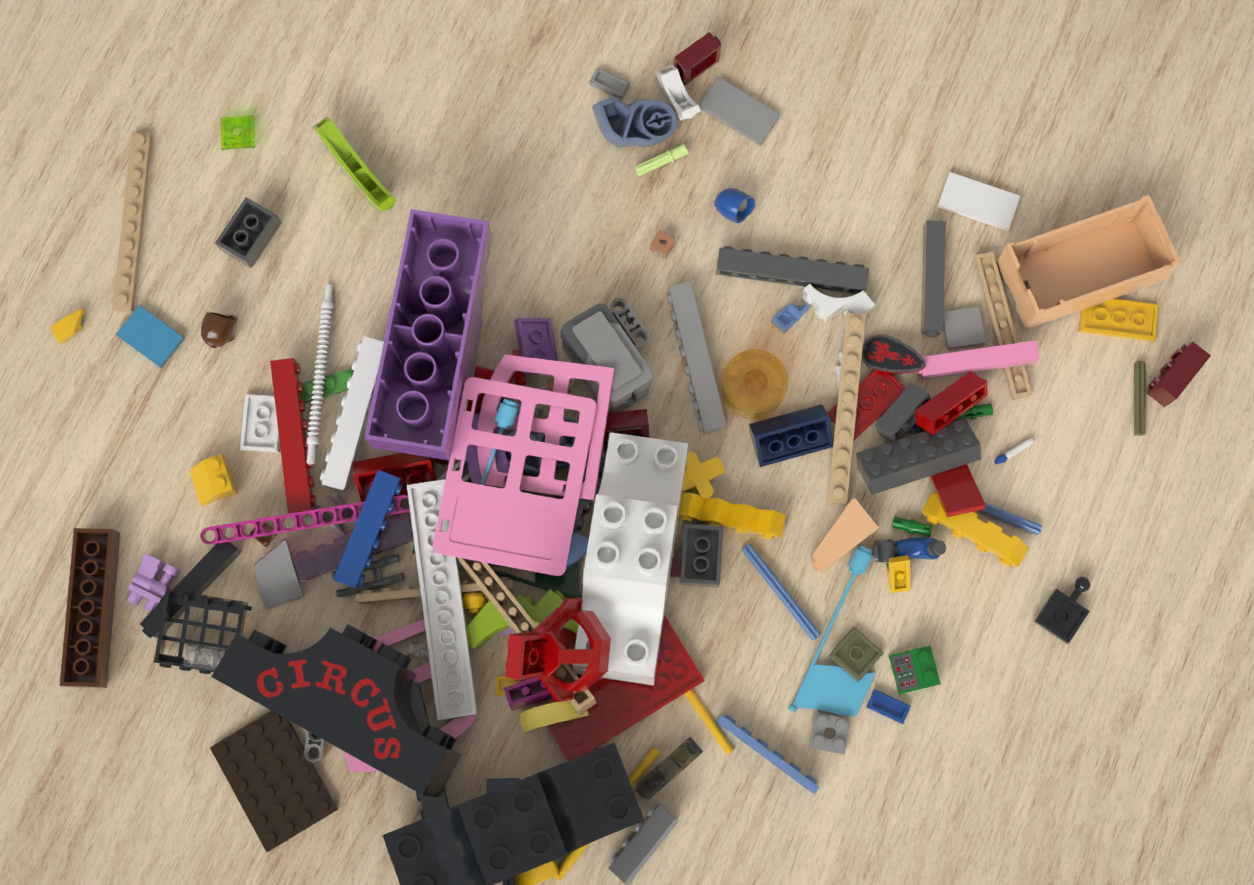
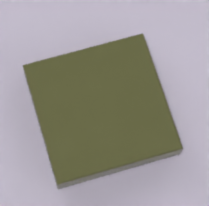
(855, 654)

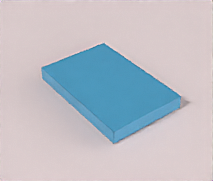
(150, 336)

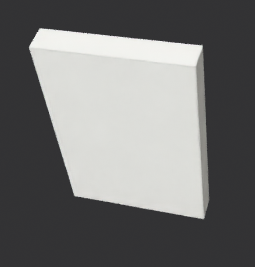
(259, 424)

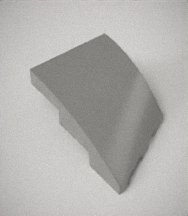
(278, 576)

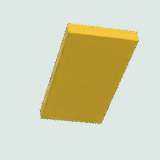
(1121, 319)

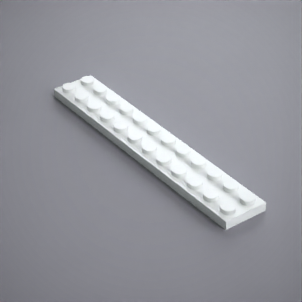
(441, 607)

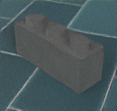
(901, 413)

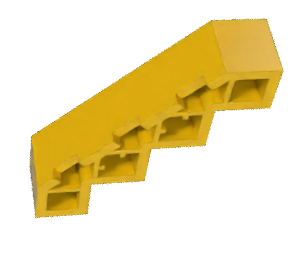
(738, 517)
(983, 534)

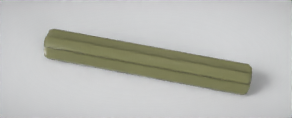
(1139, 398)

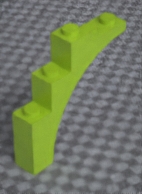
(355, 168)
(490, 622)

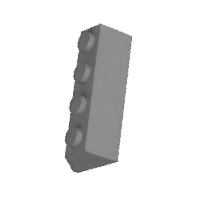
(643, 844)

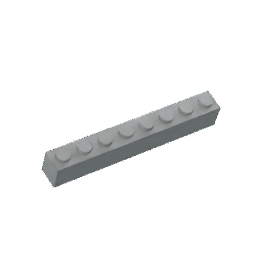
(697, 358)

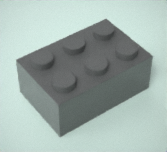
(248, 232)
(701, 555)

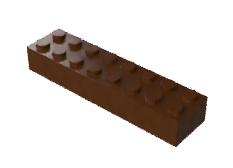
(90, 608)

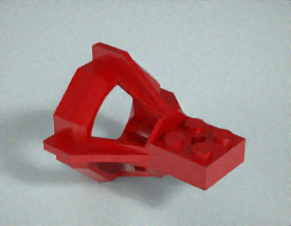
(540, 653)

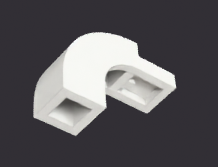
(676, 94)

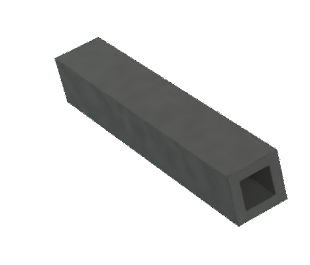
(933, 278)

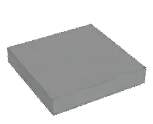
(963, 328)

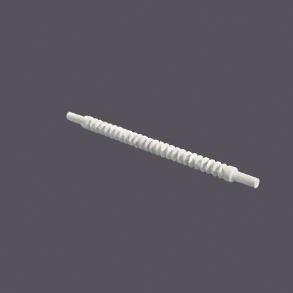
(312, 440)

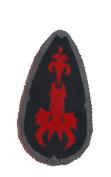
(891, 355)

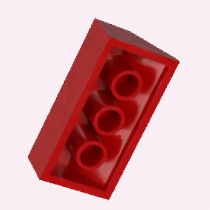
(407, 467)

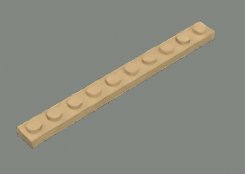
(132, 222)
(846, 408)

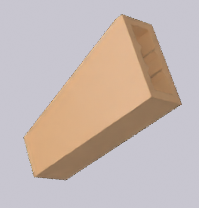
(847, 532)

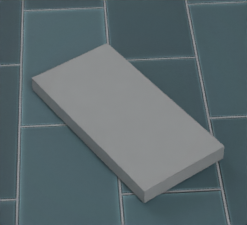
(739, 111)

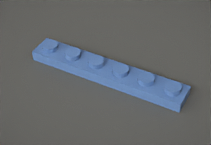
(775, 757)

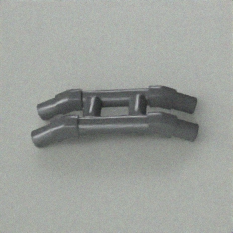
(380, 581)

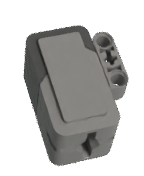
(605, 340)

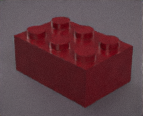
(1177, 373)

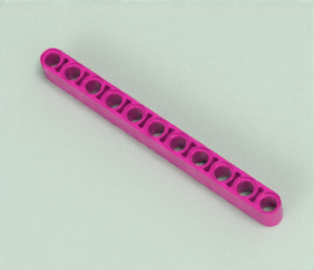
(259, 524)

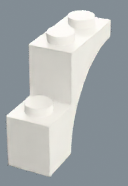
(828, 306)

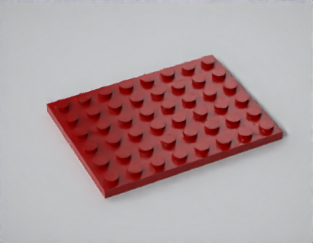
(623, 702)

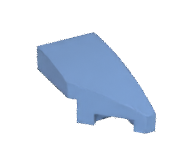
(789, 316)

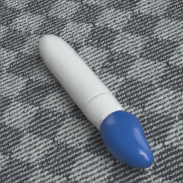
(1013, 451)

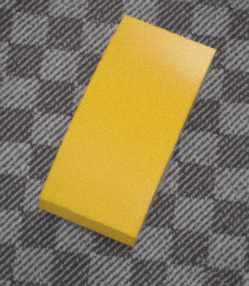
(538, 874)

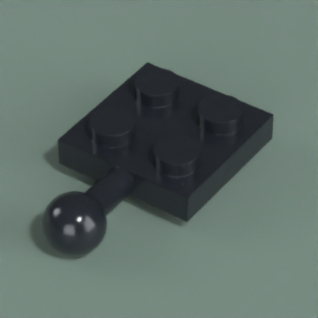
(1062, 613)

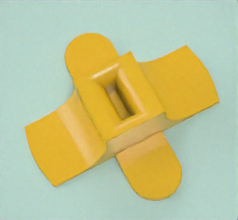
(699, 475)

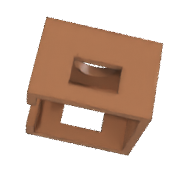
(664, 250)
(264, 541)

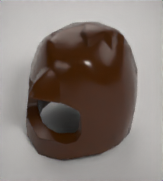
(217, 329)

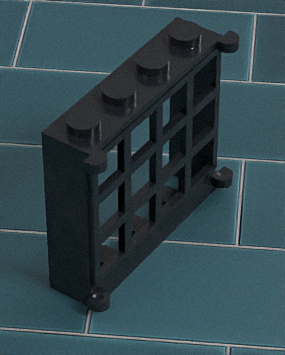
(199, 601)

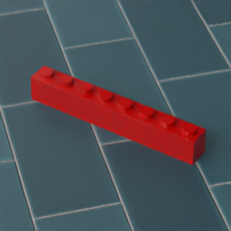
(292, 435)

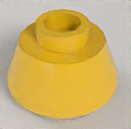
(474, 602)

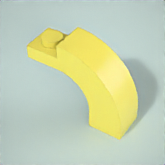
(548, 715)

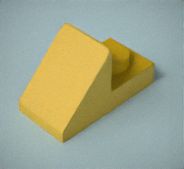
(899, 574)

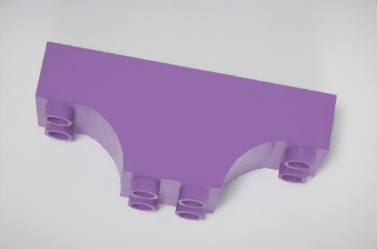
(430, 335)

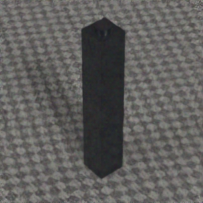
(194, 582)

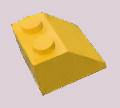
(213, 479)

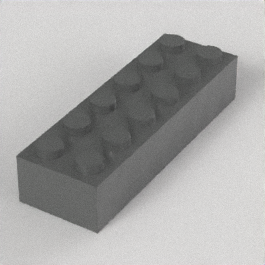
(918, 456)

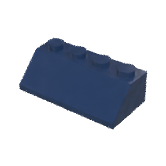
(791, 435)

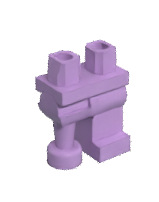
(146, 583)

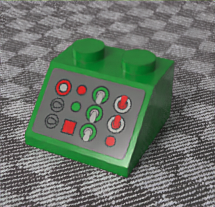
(914, 669)

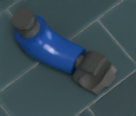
(913, 547)

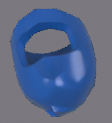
(730, 200)

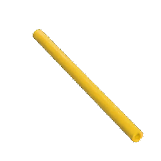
(709, 721)
(633, 778)

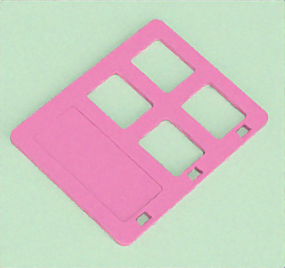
(505, 523)

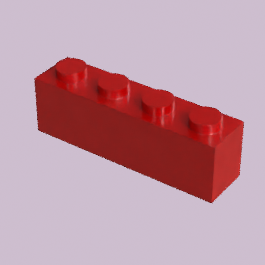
(951, 403)

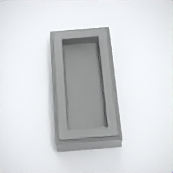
(609, 83)

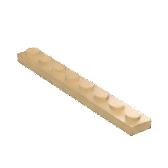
(1001, 320)
(407, 592)

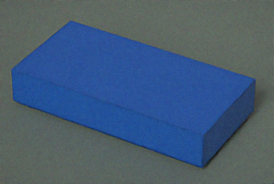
(888, 706)

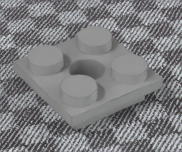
(838, 724)

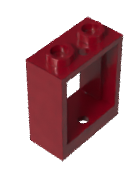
(698, 58)
(627, 420)

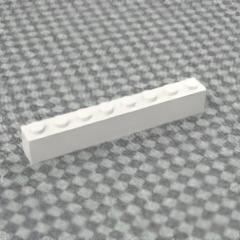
(354, 415)

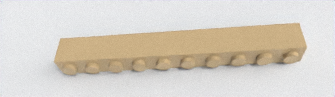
(519, 620)

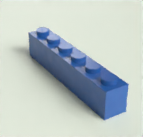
(367, 529)

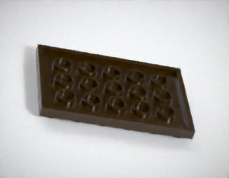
(273, 779)

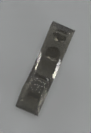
(668, 769)

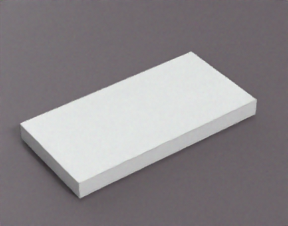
(978, 201)

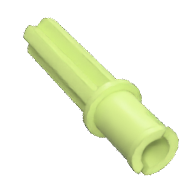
(660, 160)

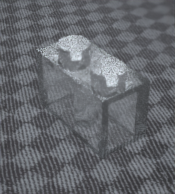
(203, 656)

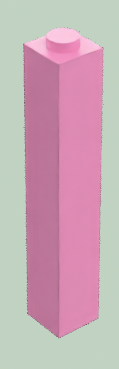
(980, 359)

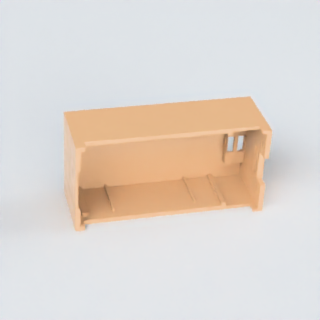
(1088, 262)

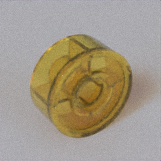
(755, 366)

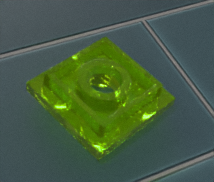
(244, 139)

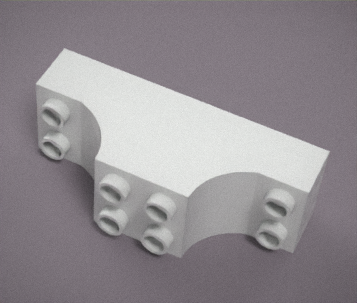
(633, 551)

